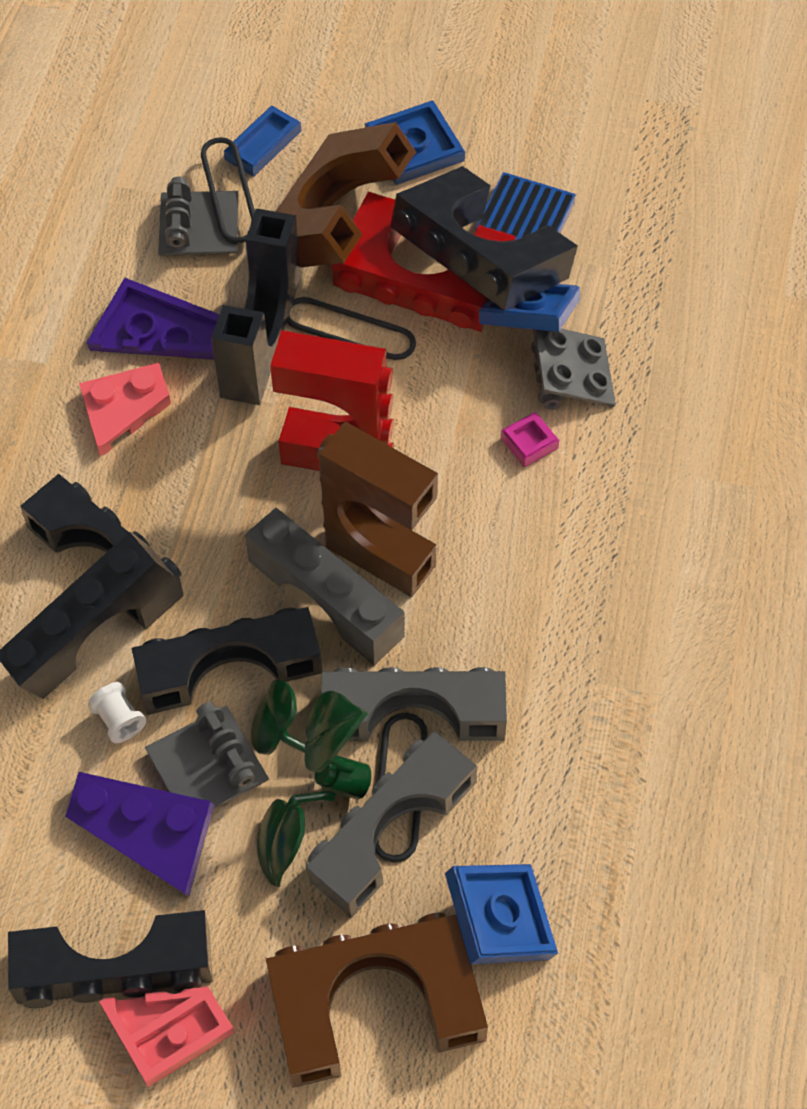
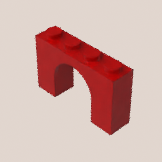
(375, 273)
(336, 373)

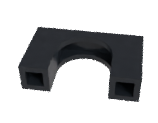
(502, 271)
(248, 337)

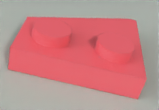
(123, 402)
(167, 1028)

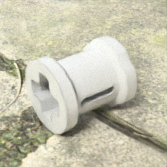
(117, 712)

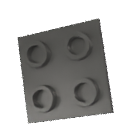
(190, 221)
(572, 367)
(208, 758)

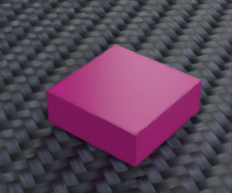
(529, 439)

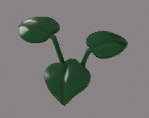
(327, 730)

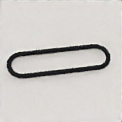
(212, 189)
(410, 350)
(382, 767)

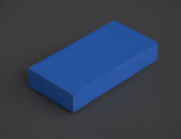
(264, 140)

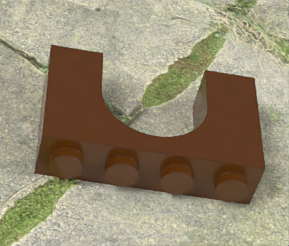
(338, 167)
(373, 504)
(424, 952)

